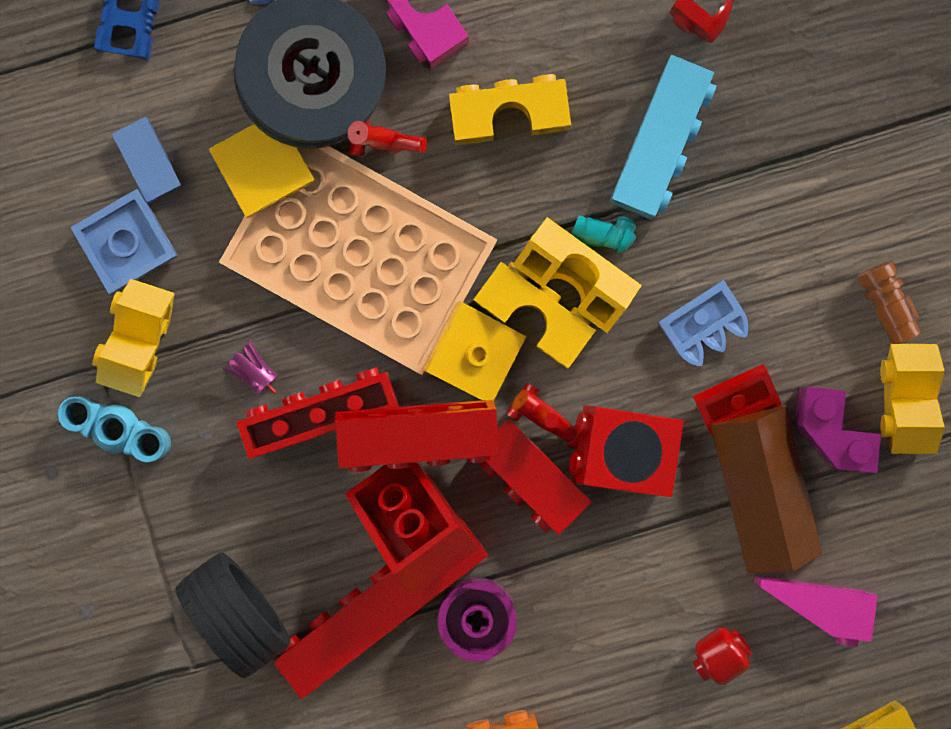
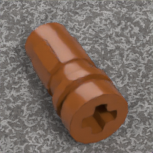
(891, 306)

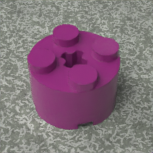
(491, 636)

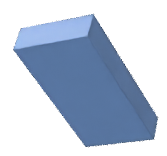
(147, 160)

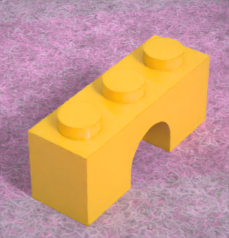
(541, 101)
(601, 285)
(565, 330)

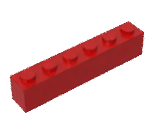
(360, 623)

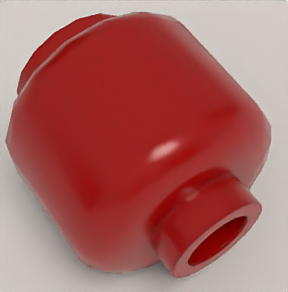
(722, 656)

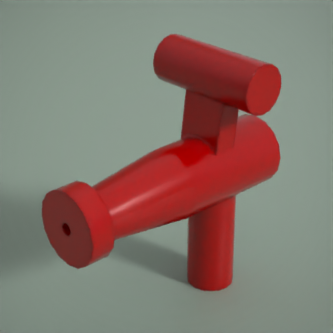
(382, 139)
(542, 415)

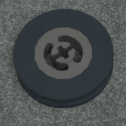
(336, 35)

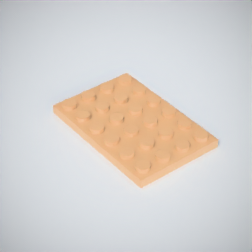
(363, 256)

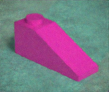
(836, 610)

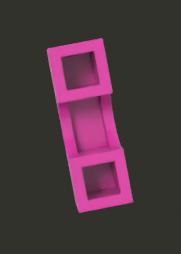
(432, 35)

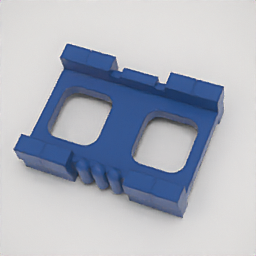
(140, 21)

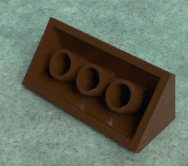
(767, 491)

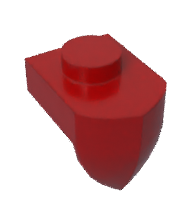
(692, 18)

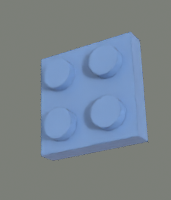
(124, 241)

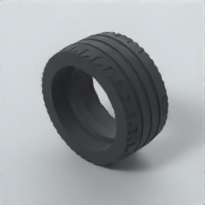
(232, 615)

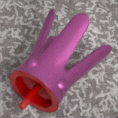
(256, 375)

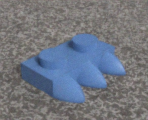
(704, 321)

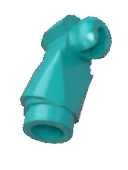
(600, 233)

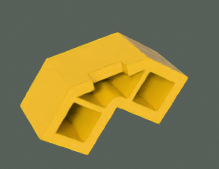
(139, 321)
(911, 404)

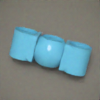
(96, 427)

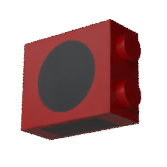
(626, 451)

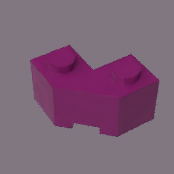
(821, 420)

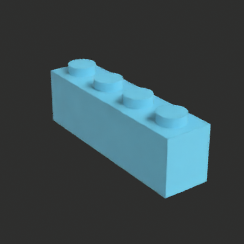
(662, 137)

